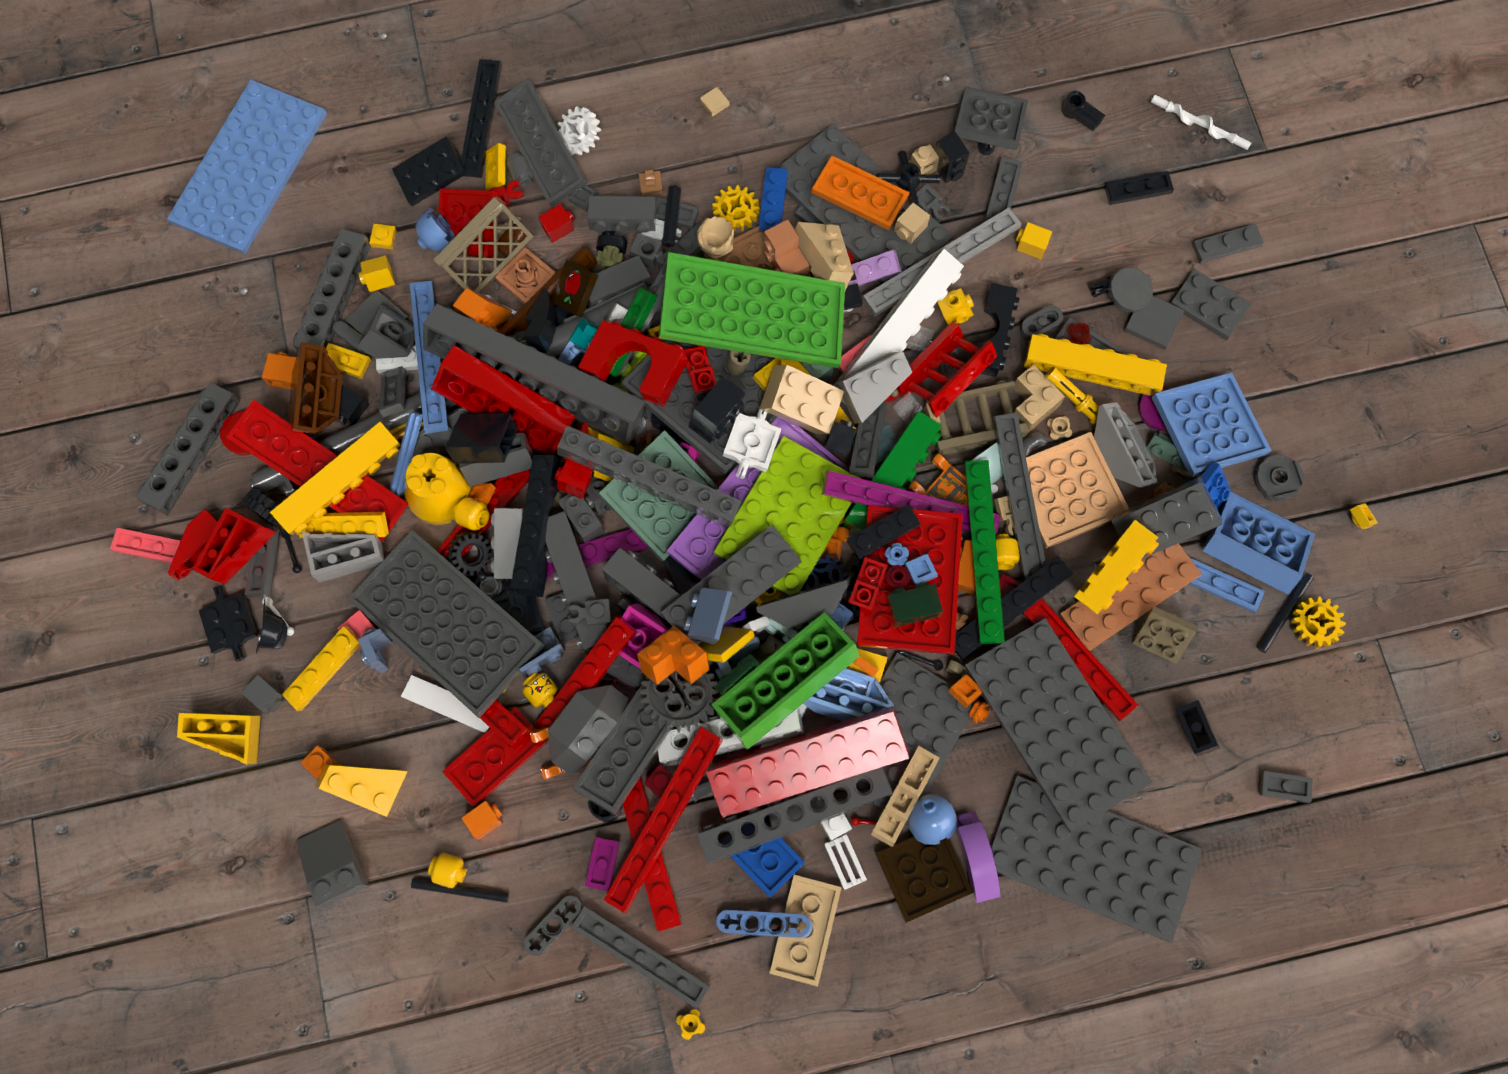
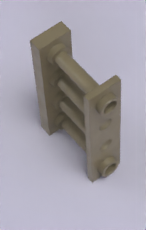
(970, 439)

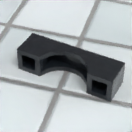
(999, 305)

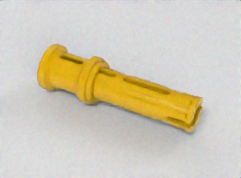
(1081, 404)

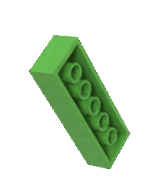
(786, 680)

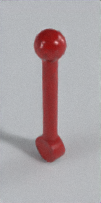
(855, 821)

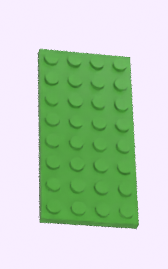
(752, 310)

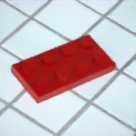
(490, 762)

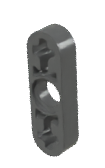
(543, 924)

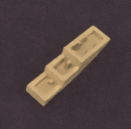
(905, 796)

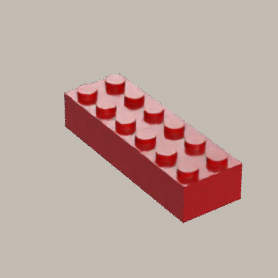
(486, 390)

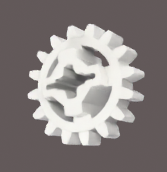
(579, 130)

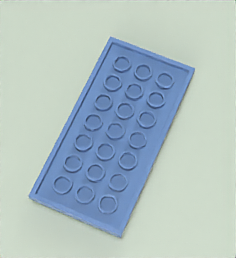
(247, 166)

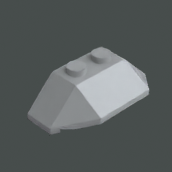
(1123, 447)

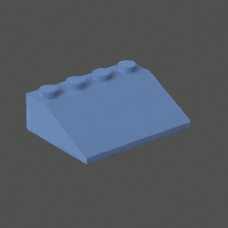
(1260, 543)

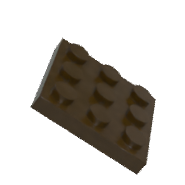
(923, 876)

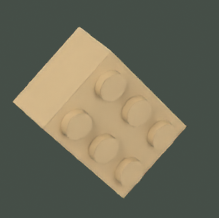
(801, 399)

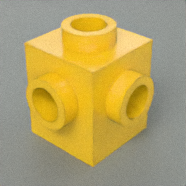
(956, 306)

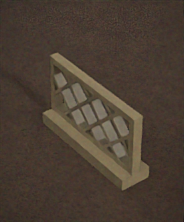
(471, 232)

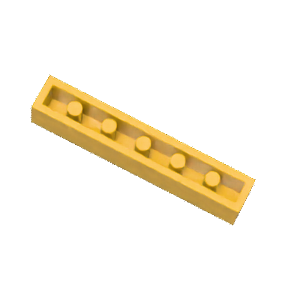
(1096, 365)
(336, 479)

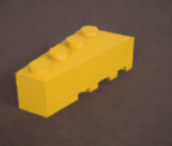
(1116, 566)

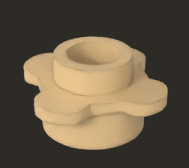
(1064, 423)

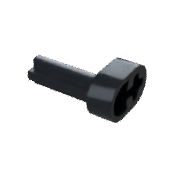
(609, 239)

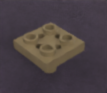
(1166, 631)

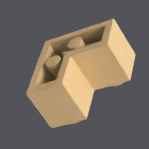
(1039, 395)

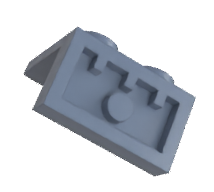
(550, 653)

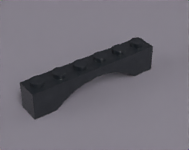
(530, 564)

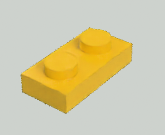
(495, 166)
(348, 361)

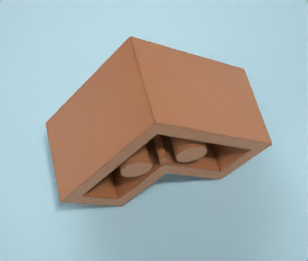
(783, 250)

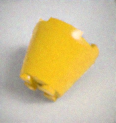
(434, 488)

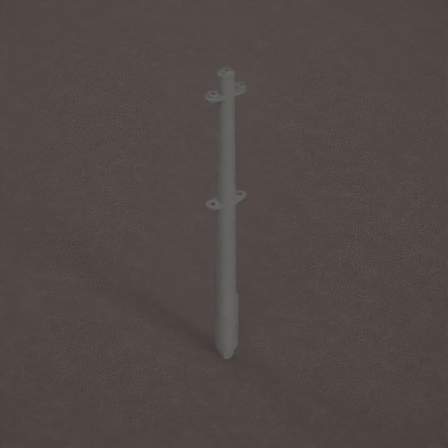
(268, 478)

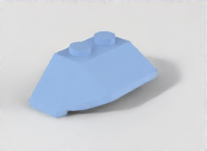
(849, 696)

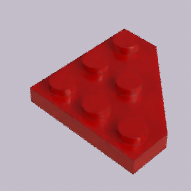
(460, 208)

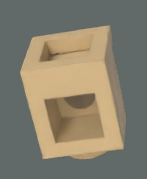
(924, 157)

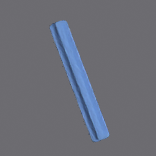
(406, 452)

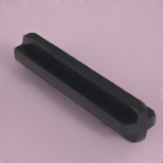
(671, 216)

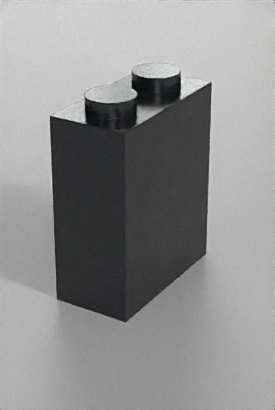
(482, 438)

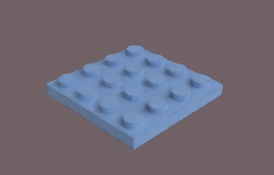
(1211, 423)

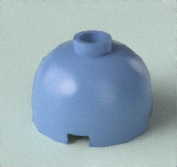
(433, 231)
(932, 819)

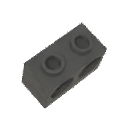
(581, 517)

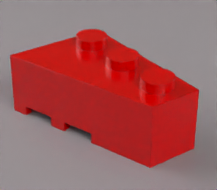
(231, 546)

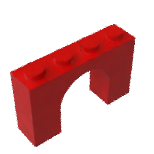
(614, 341)

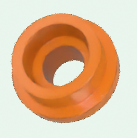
(979, 712)

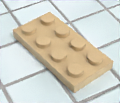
(804, 957)

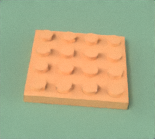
(1073, 490)

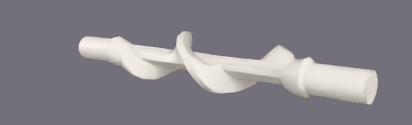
(1202, 120)

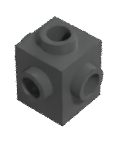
(592, 497)

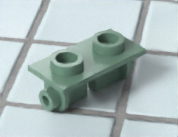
(1163, 448)

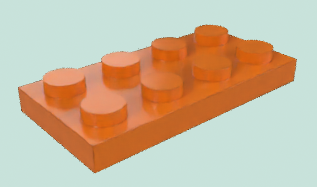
(860, 192)

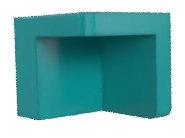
(584, 333)

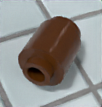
(518, 237)

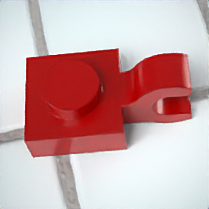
(508, 193)

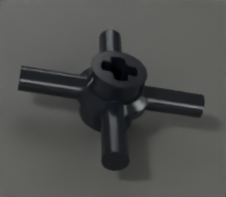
(909, 177)

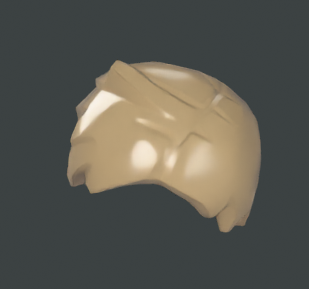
(715, 237)

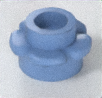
(894, 560)

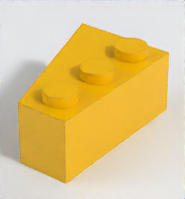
(223, 733)
(362, 785)

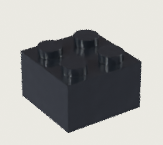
(717, 410)

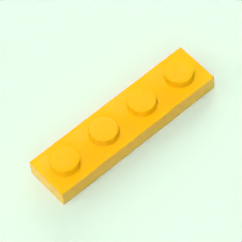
(349, 523)
(322, 668)

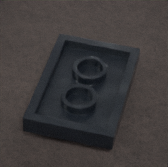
(429, 171)

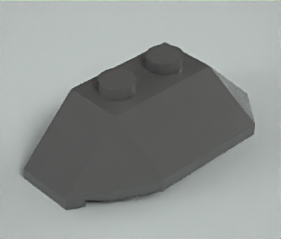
(805, 605)
(584, 726)

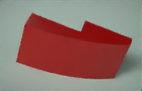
(698, 370)
(868, 583)

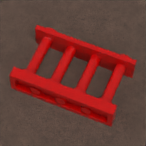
(939, 352)

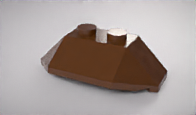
(314, 390)

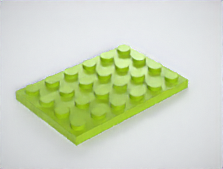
(793, 503)

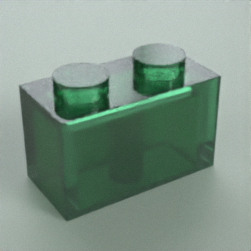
(914, 604)

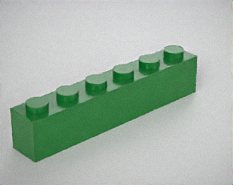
(900, 463)

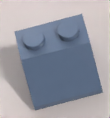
(708, 615)

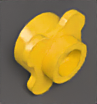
(697, 1027)

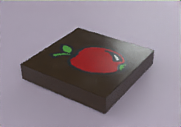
(574, 288)

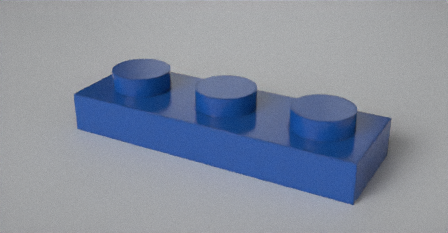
(773, 198)

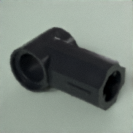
(1082, 111)

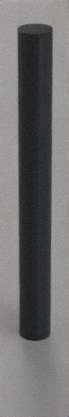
(1285, 613)
(461, 890)

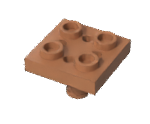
(525, 277)

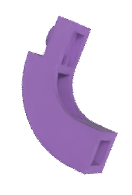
(978, 857)

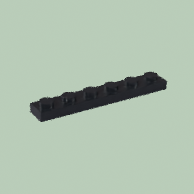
(480, 117)
(1016, 602)

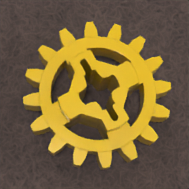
(731, 201)
(1324, 614)

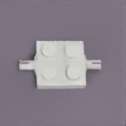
(751, 442)

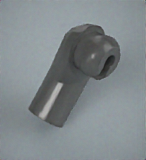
(1033, 440)

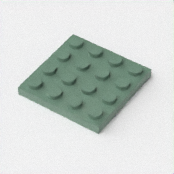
(648, 516)

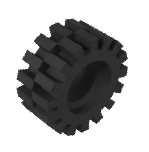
(260, 505)
(483, 553)

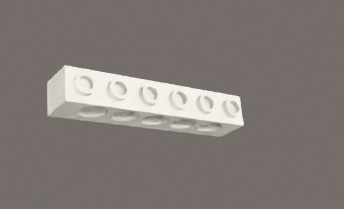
(671, 754)

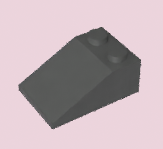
(331, 864)

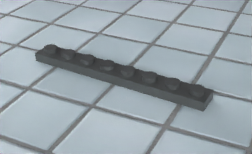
(1019, 493)

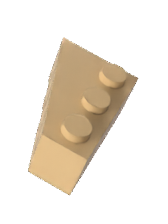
(825, 251)

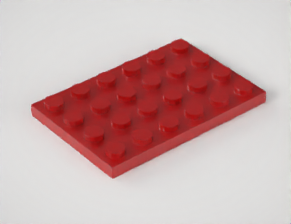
(941, 540)

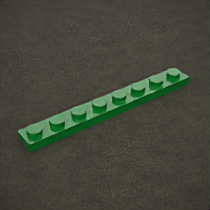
(984, 552)

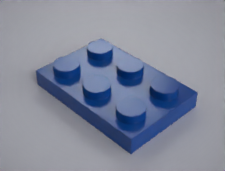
(767, 864)

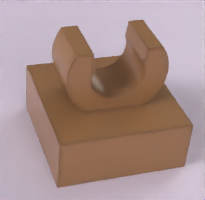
(650, 183)

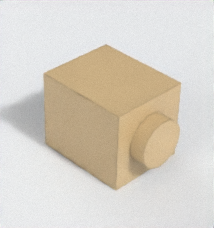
(911, 223)

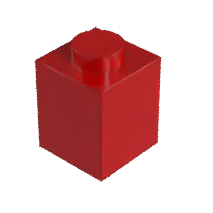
(556, 223)

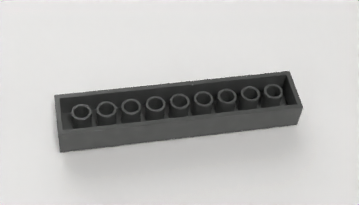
(583, 395)

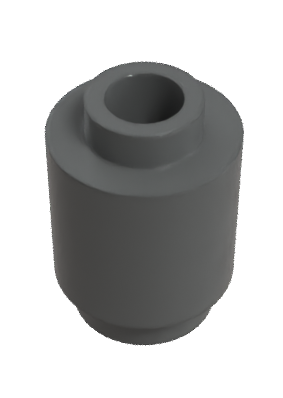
(519, 169)

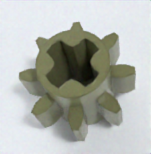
(609, 257)

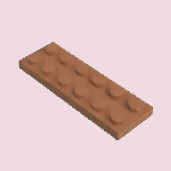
(1153, 583)

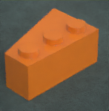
(482, 309)

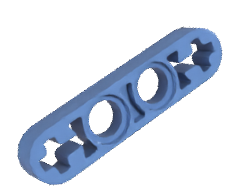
(764, 920)

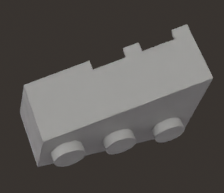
(873, 384)
(505, 540)
(341, 555)

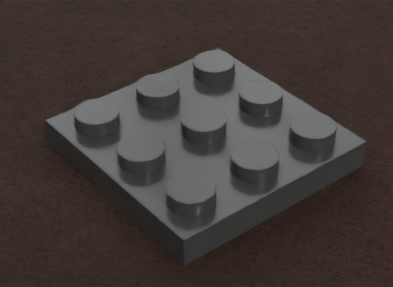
(991, 118)

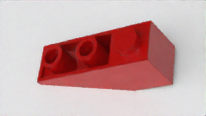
(574, 477)
(192, 544)

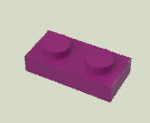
(602, 864)

